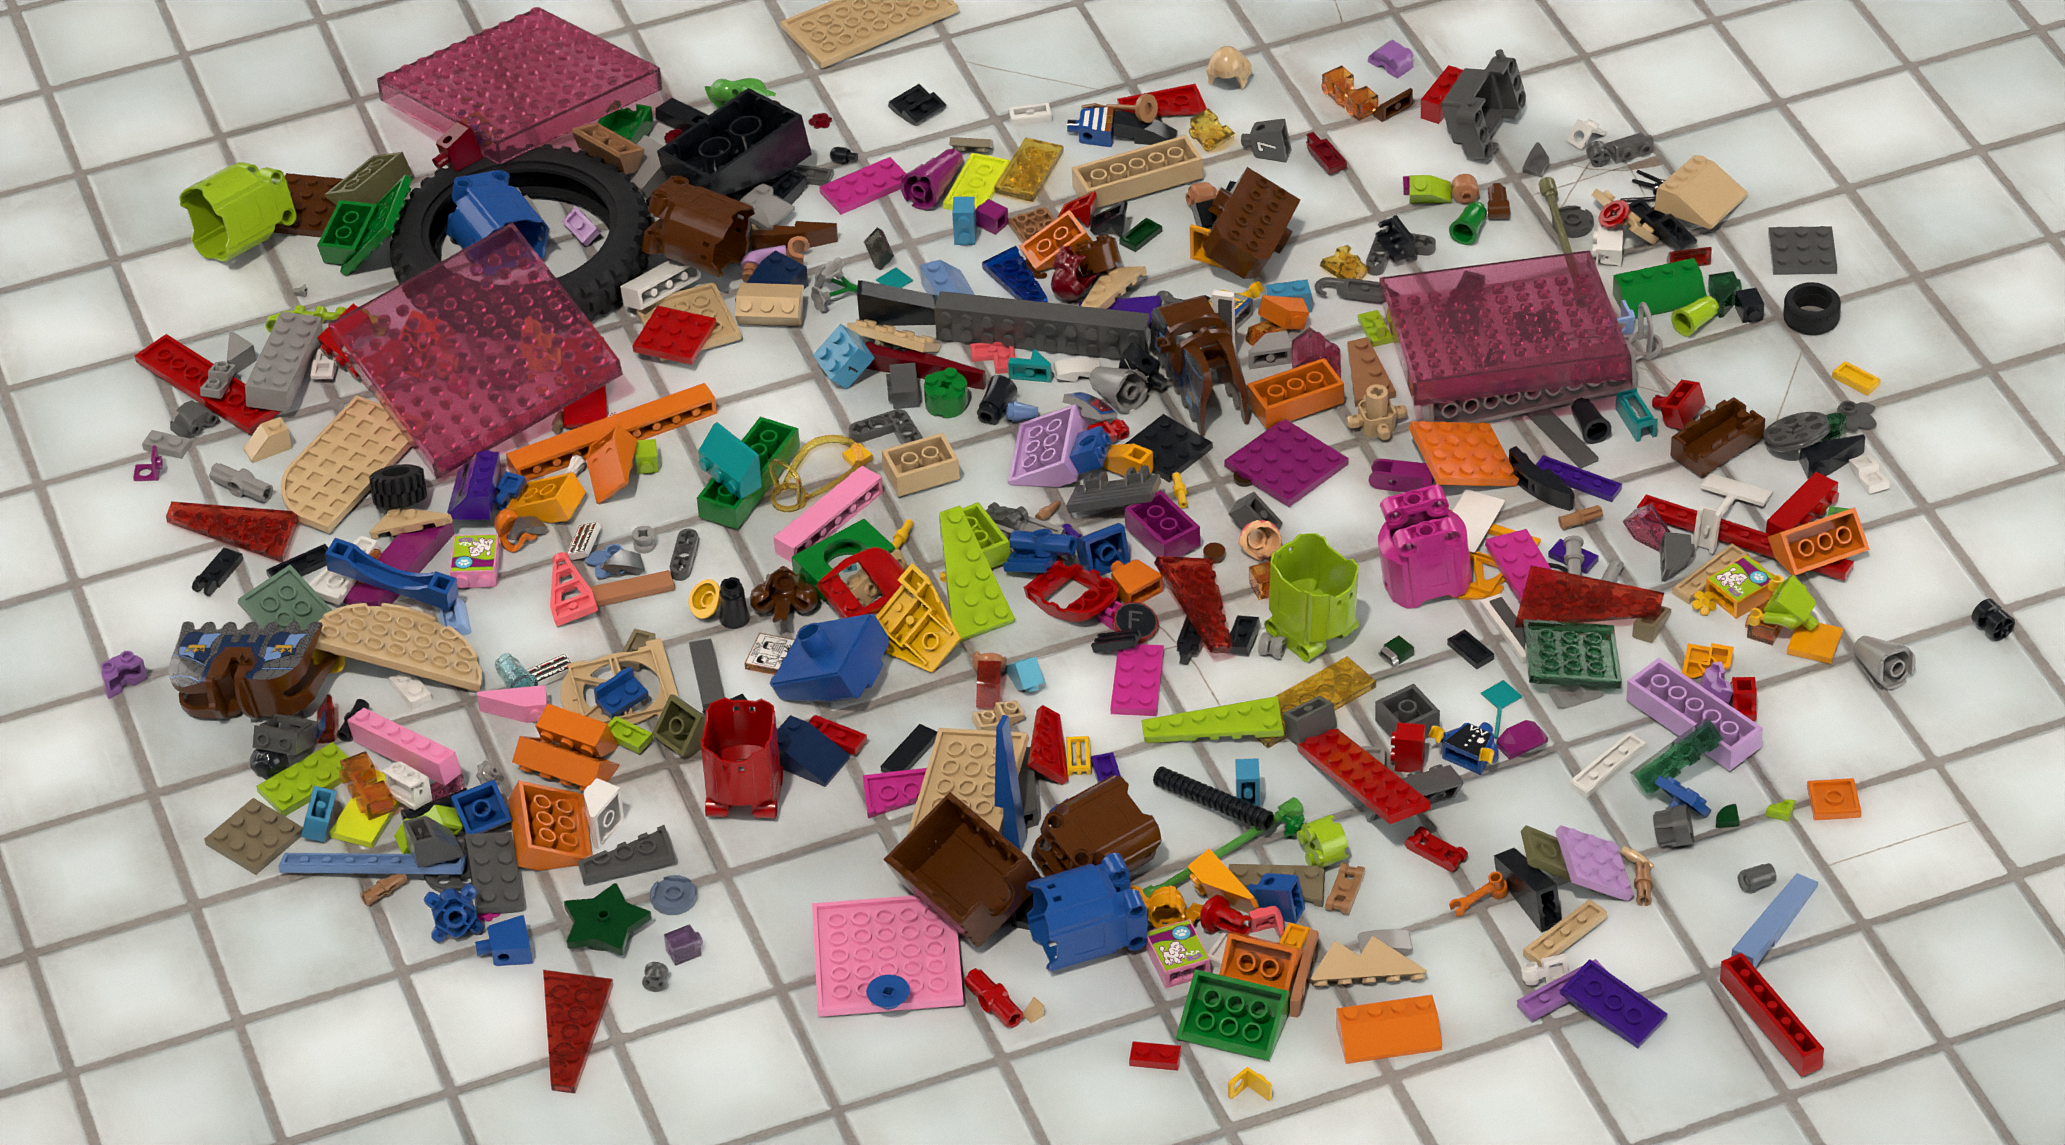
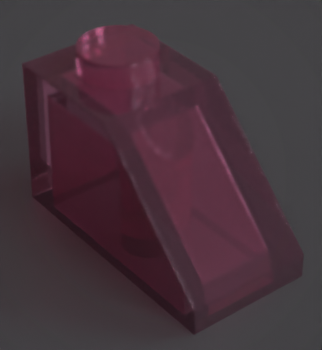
(1646, 526)

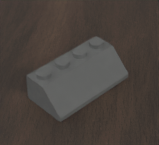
(1436, 785)

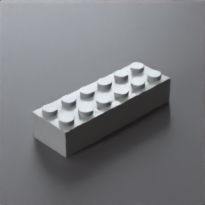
(283, 362)

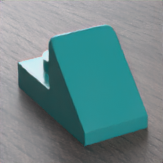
(1032, 369)

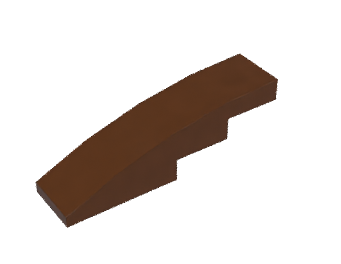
(815, 232)

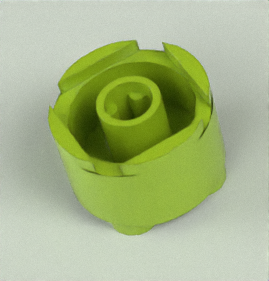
(1323, 841)

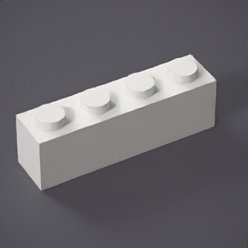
(658, 284)

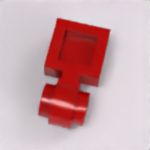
(1117, 429)

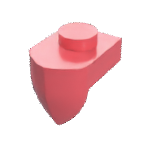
(1265, 919)

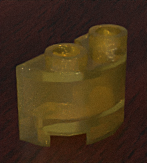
(1209, 131)

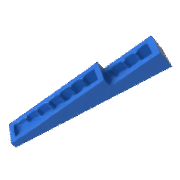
(1007, 786)

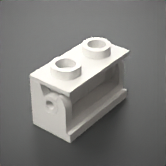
(1608, 245)
(408, 785)

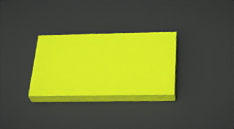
(977, 179)
(356, 827)

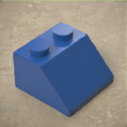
(481, 808)

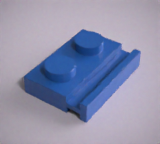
(1027, 562)

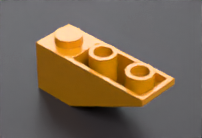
(1124, 456)

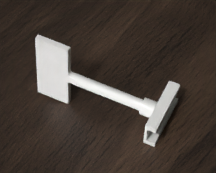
(1709, 520)

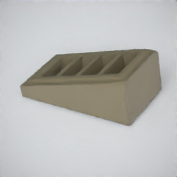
(1649, 628)

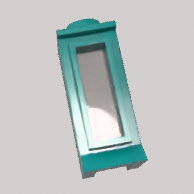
(1635, 413)

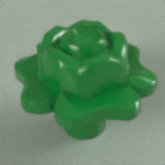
(1292, 824)

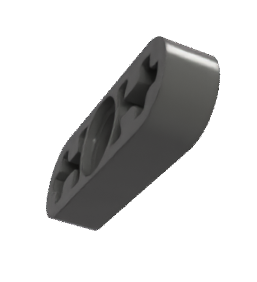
(687, 561)

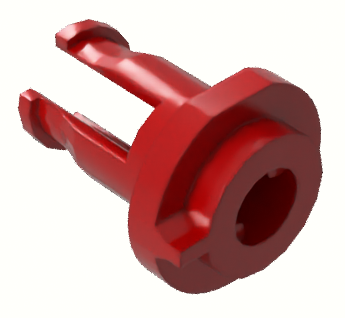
(1218, 915)

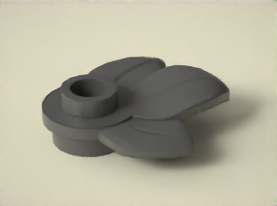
(1857, 415)

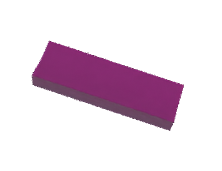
(408, 553)

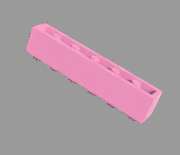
(829, 513)
(404, 745)

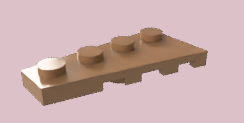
(1366, 369)

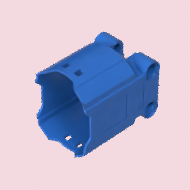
(487, 205)
(1087, 913)

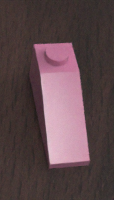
(519, 704)

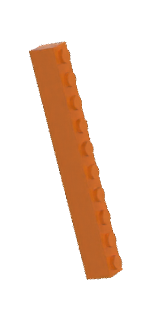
(641, 422)

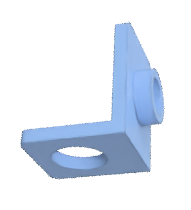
(1627, 317)

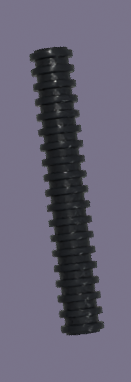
(1213, 798)

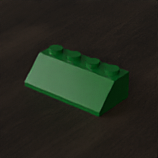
(1660, 287)

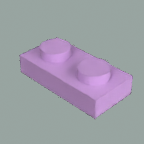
(581, 226)

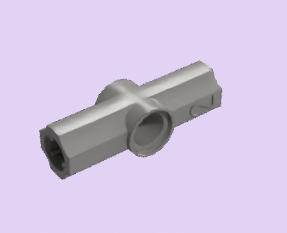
(241, 482)

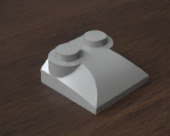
(768, 207)

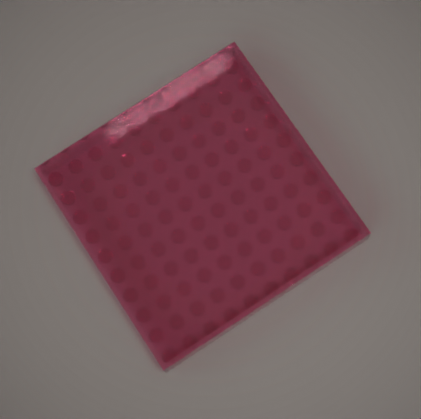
(520, 83)
(1504, 328)
(475, 350)

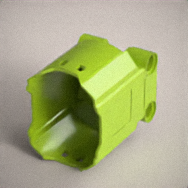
(237, 209)
(1311, 595)

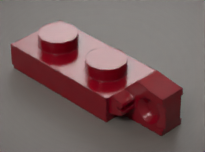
(1325, 154)

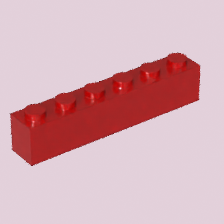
(1771, 1014)

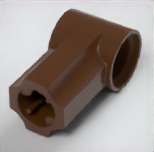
(1497, 202)

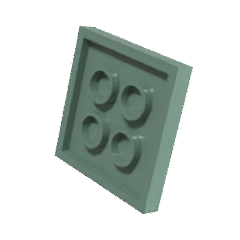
(284, 600)

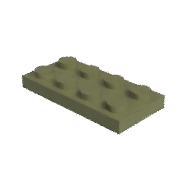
(1544, 853)

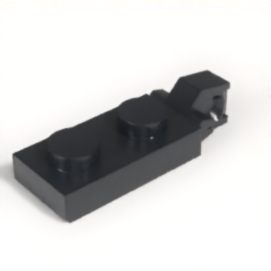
(1188, 642)

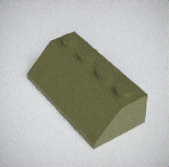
(371, 179)

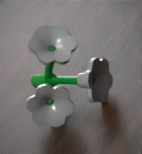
(826, 274)

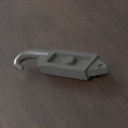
(1351, 288)

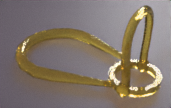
(801, 501)

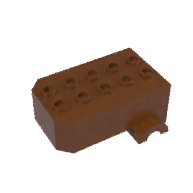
(1249, 224)

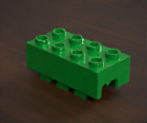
(629, 123)

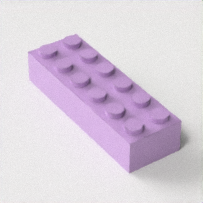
(1683, 703)

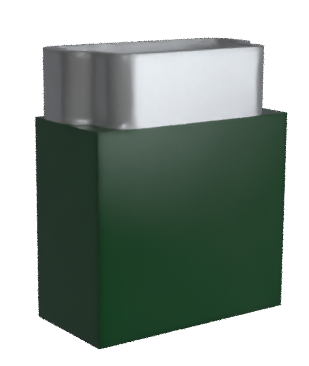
(1396, 651)

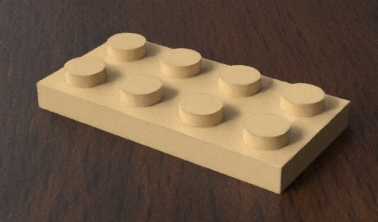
(890, 335)

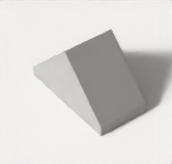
(240, 352)

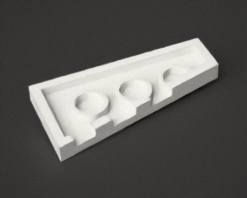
(335, 587)

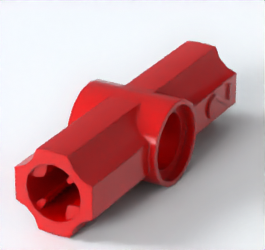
(993, 998)

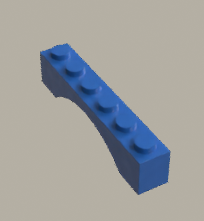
(430, 588)

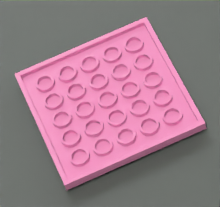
(880, 938)

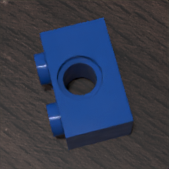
(1090, 449)

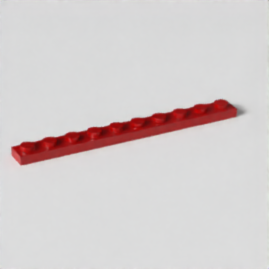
(1735, 534)

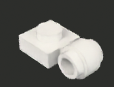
(1551, 969)

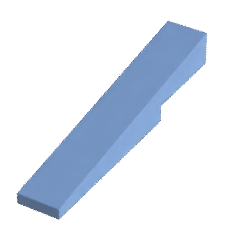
(1775, 919)

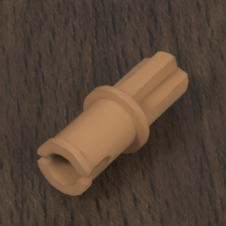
(1580, 517)

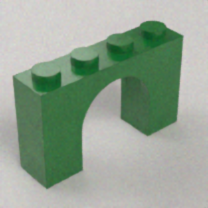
(849, 541)

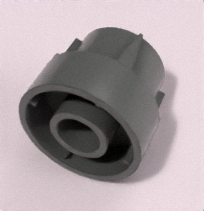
(1673, 826)

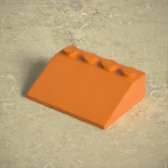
(548, 826)

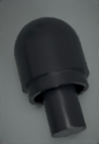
(842, 155)

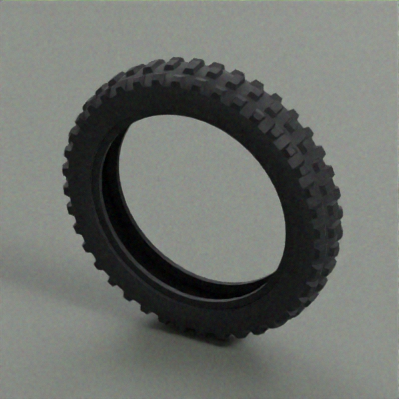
(542, 173)

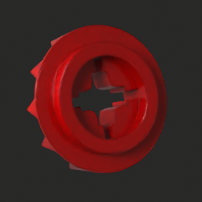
(1618, 207)

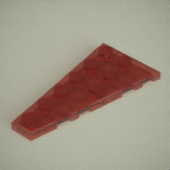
(1581, 599)

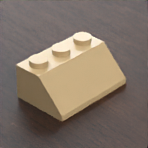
(769, 304)

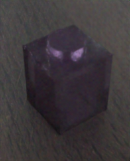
(683, 944)

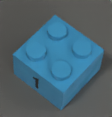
(843, 356)

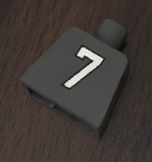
(1269, 140)

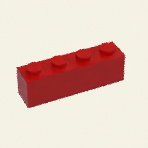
(1805, 504)

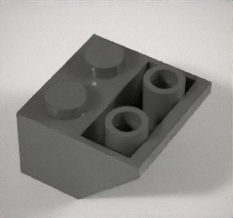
(430, 841)

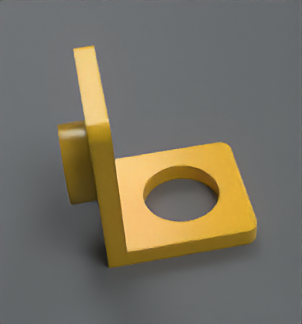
(1252, 1080)

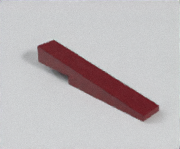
(924, 363)

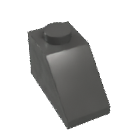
(1251, 509)
(1674, 553)

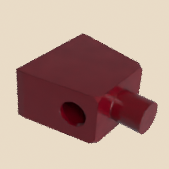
(457, 148)

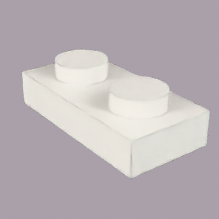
(410, 689)

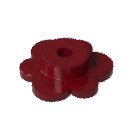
(820, 120)

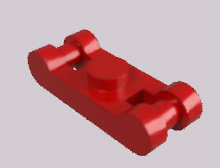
(1435, 849)

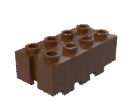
(1717, 436)

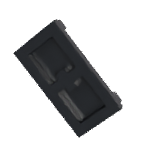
(1396, 239)

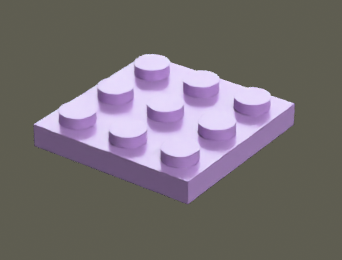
(1594, 863)

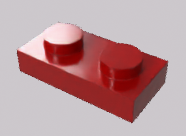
(1155, 1055)

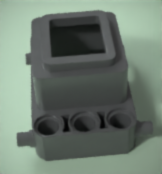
(1480, 103)

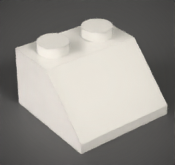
(603, 810)

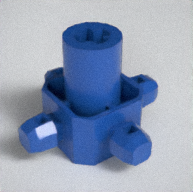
(453, 912)

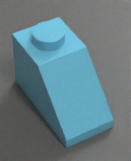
(1025, 674)

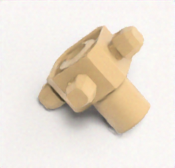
(1376, 413)

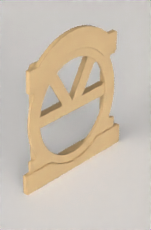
(580, 673)

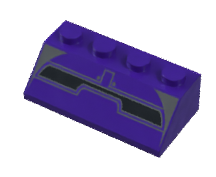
(476, 487)

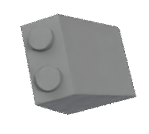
(650, 172)

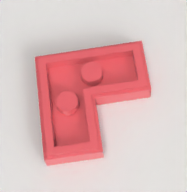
(994, 351)

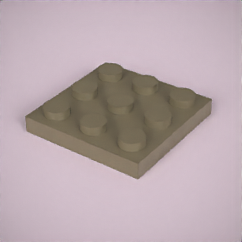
(254, 836)

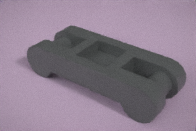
(1006, 516)

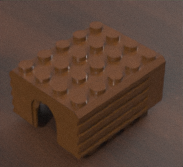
(963, 869)

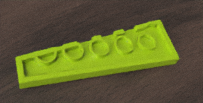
(1251, 717)

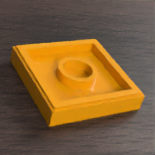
(1818, 644)

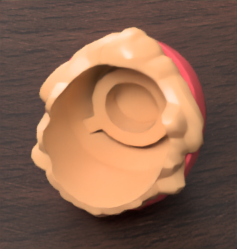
(1260, 539)

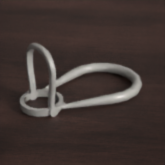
(1640, 334)

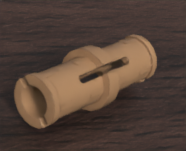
(1643, 883)
(383, 888)

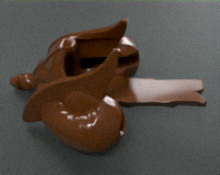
(781, 590)

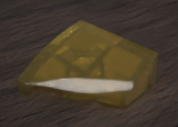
(1344, 264)

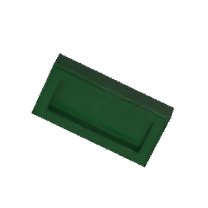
(1140, 235)

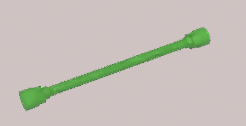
(1291, 807)

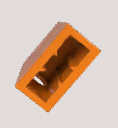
(1136, 581)

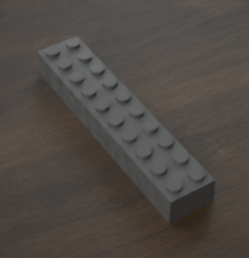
(1039, 325)

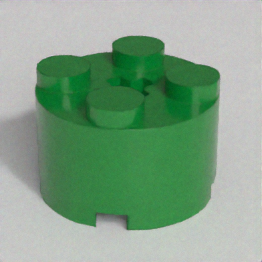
(946, 393)

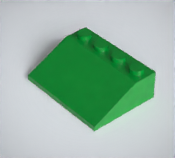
(1233, 1015)

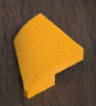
(1701, 657)

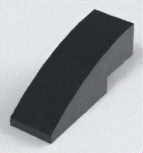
(1128, 125)

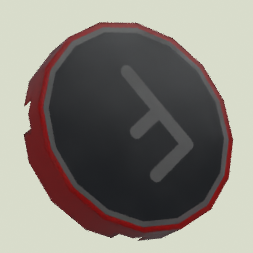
(1136, 616)

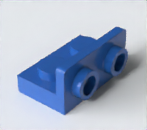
(619, 693)

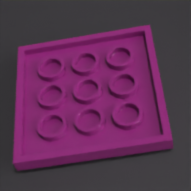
(1286, 462)

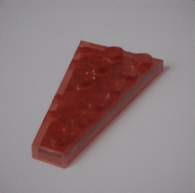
(251, 529)
(1199, 596)
(572, 1017)

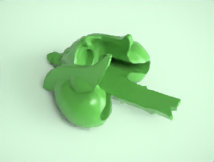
(725, 90)

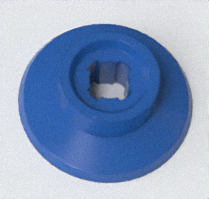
(888, 991)

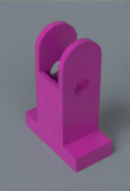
(1404, 475)

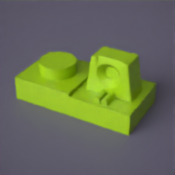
(1375, 328)

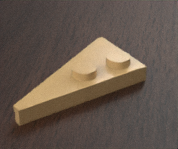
(408, 520)

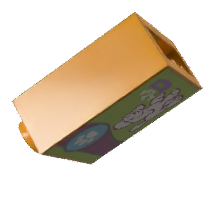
(1740, 586)

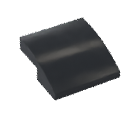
(916, 105)

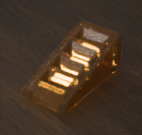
(1258, 330)

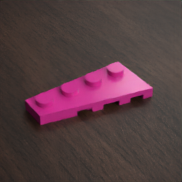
(892, 790)

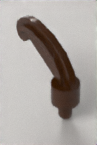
(1036, 274)

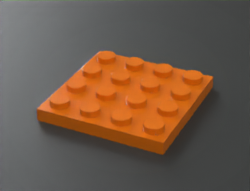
(1463, 453)

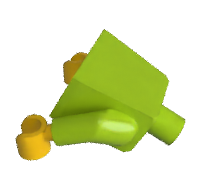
(1788, 605)

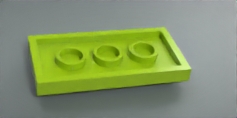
(294, 785)

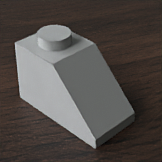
(1271, 350)

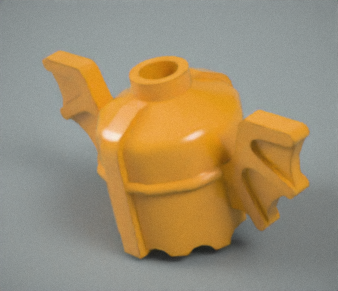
(1168, 906)

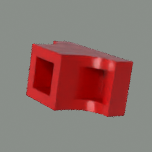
(1744, 696)

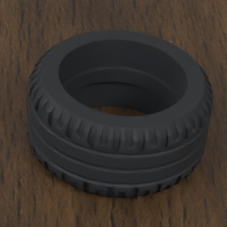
(1812, 321)

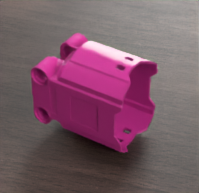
(1422, 547)

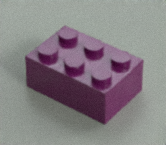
(1162, 526)

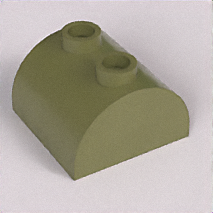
(680, 727)

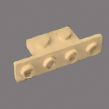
(864, 587)

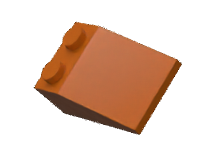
(1045, 244)

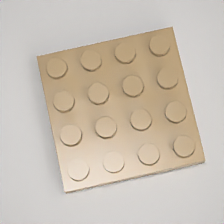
(703, 301)

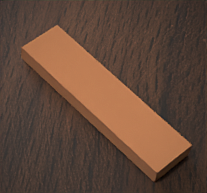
(633, 588)
(1304, 973)

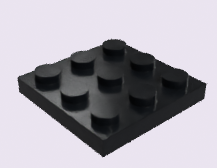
(1172, 446)

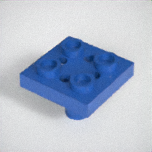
(1683, 795)

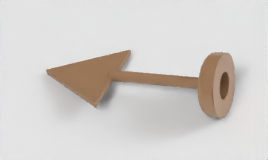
(1145, 107)

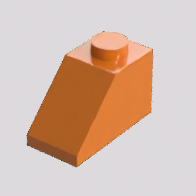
(1284, 311)

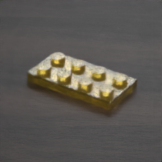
(1029, 169)

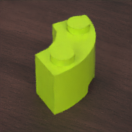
(444, 815)

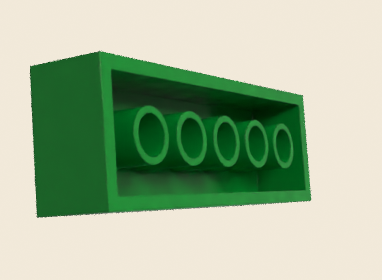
(770, 441)

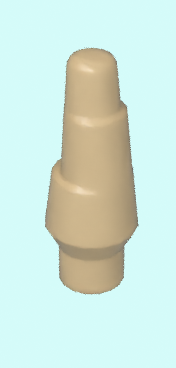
(1634, 856)

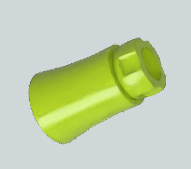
(1691, 317)

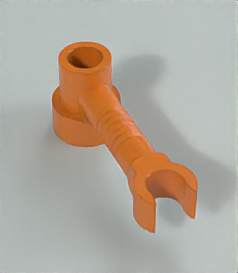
(1496, 887)

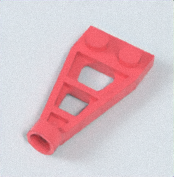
(573, 607)

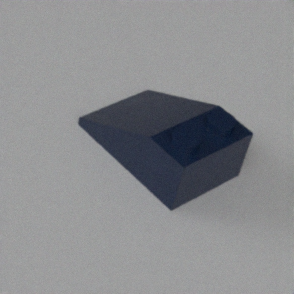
(779, 270)
(809, 752)

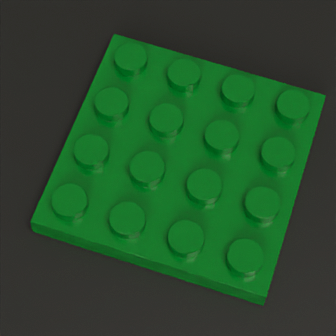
(381, 224)

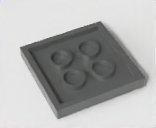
(1802, 250)

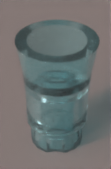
(513, 672)

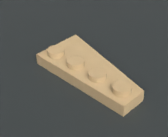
(1633, 221)
(1112, 285)

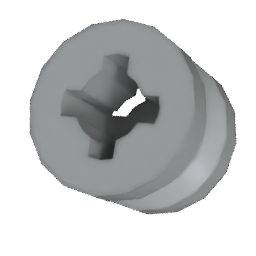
(643, 539)

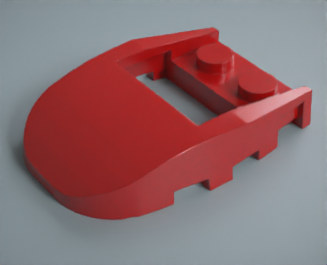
(882, 570)
(1099, 596)

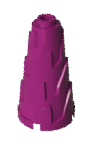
(928, 181)

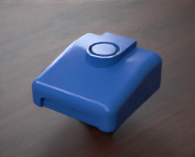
(832, 660)

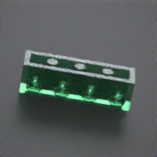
(1676, 755)

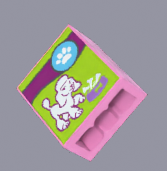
(475, 560)
(1177, 953)

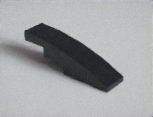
(1665, 227)

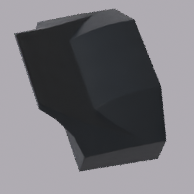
(790, 186)

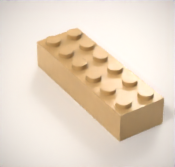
(1139, 171)

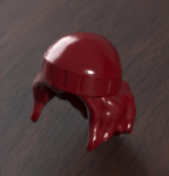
(1067, 279)

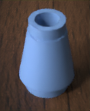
(1020, 412)

